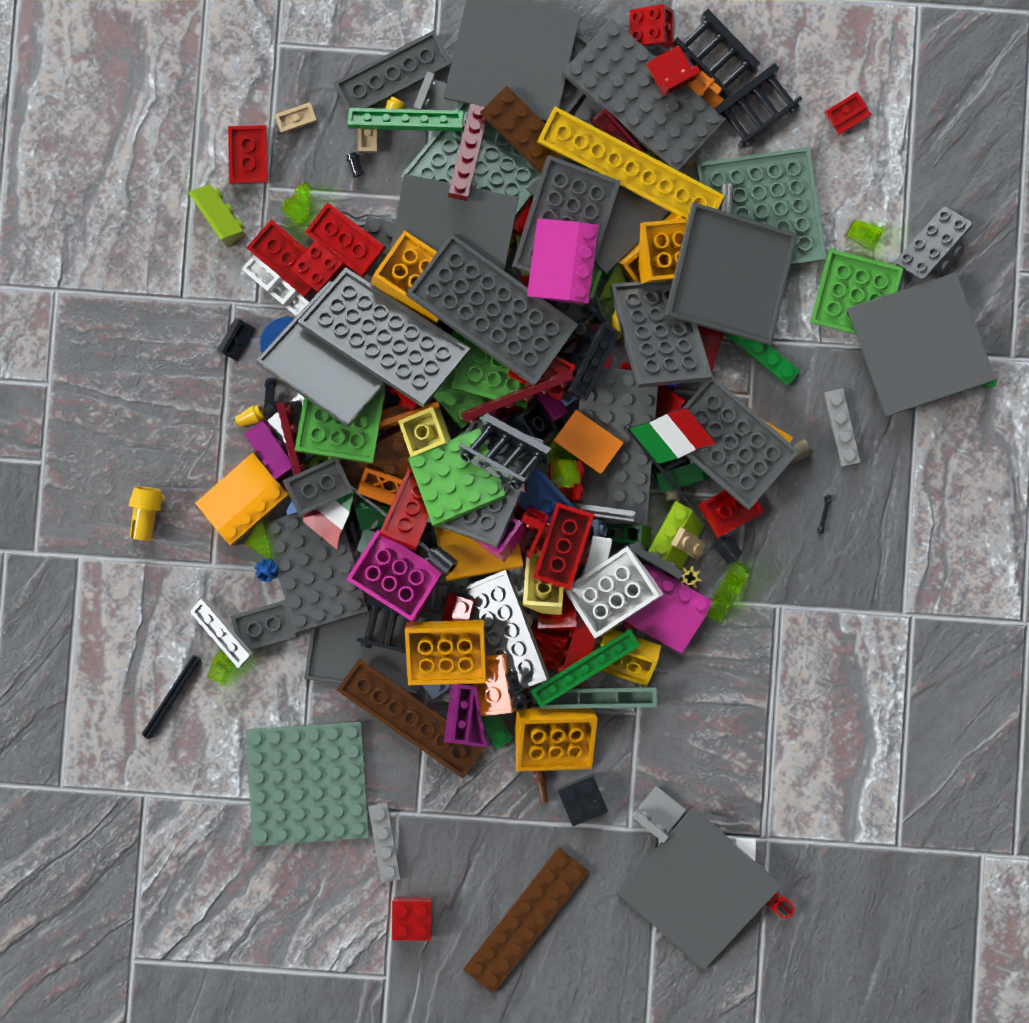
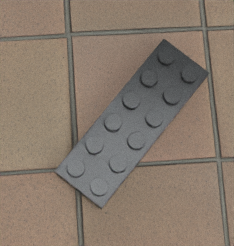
(393, 72)

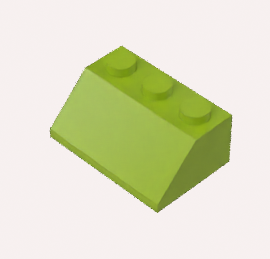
(218, 214)
(677, 517)

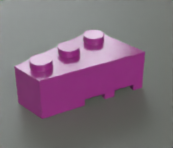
(270, 450)
(464, 717)

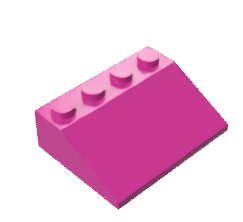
(562, 261)
(395, 576)
(674, 615)

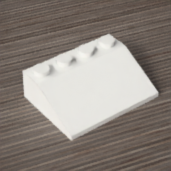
(613, 592)

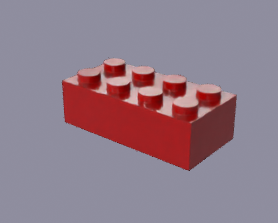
(563, 546)

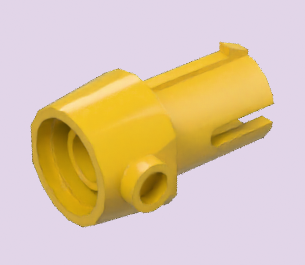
(145, 504)

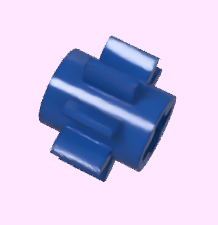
(266, 570)

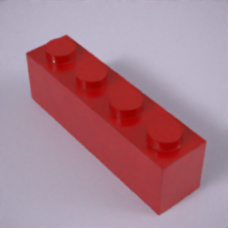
(580, 645)

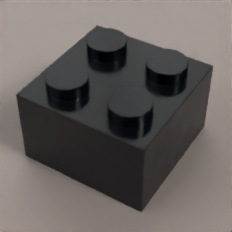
(533, 422)
(582, 800)

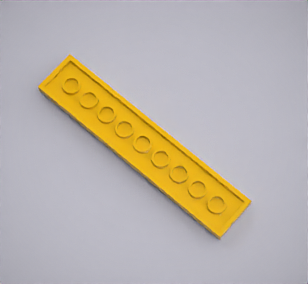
(623, 162)

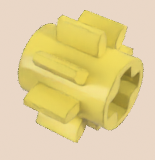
(693, 574)

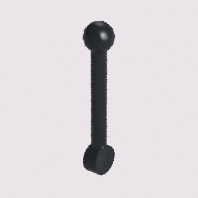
(827, 498)

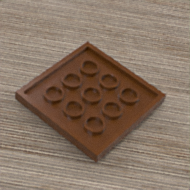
(390, 457)

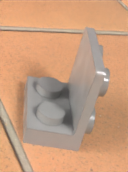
(432, 95)
(658, 813)

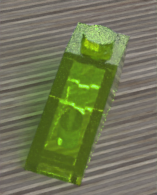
(728, 589)

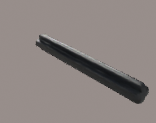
(171, 697)

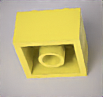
(424, 431)

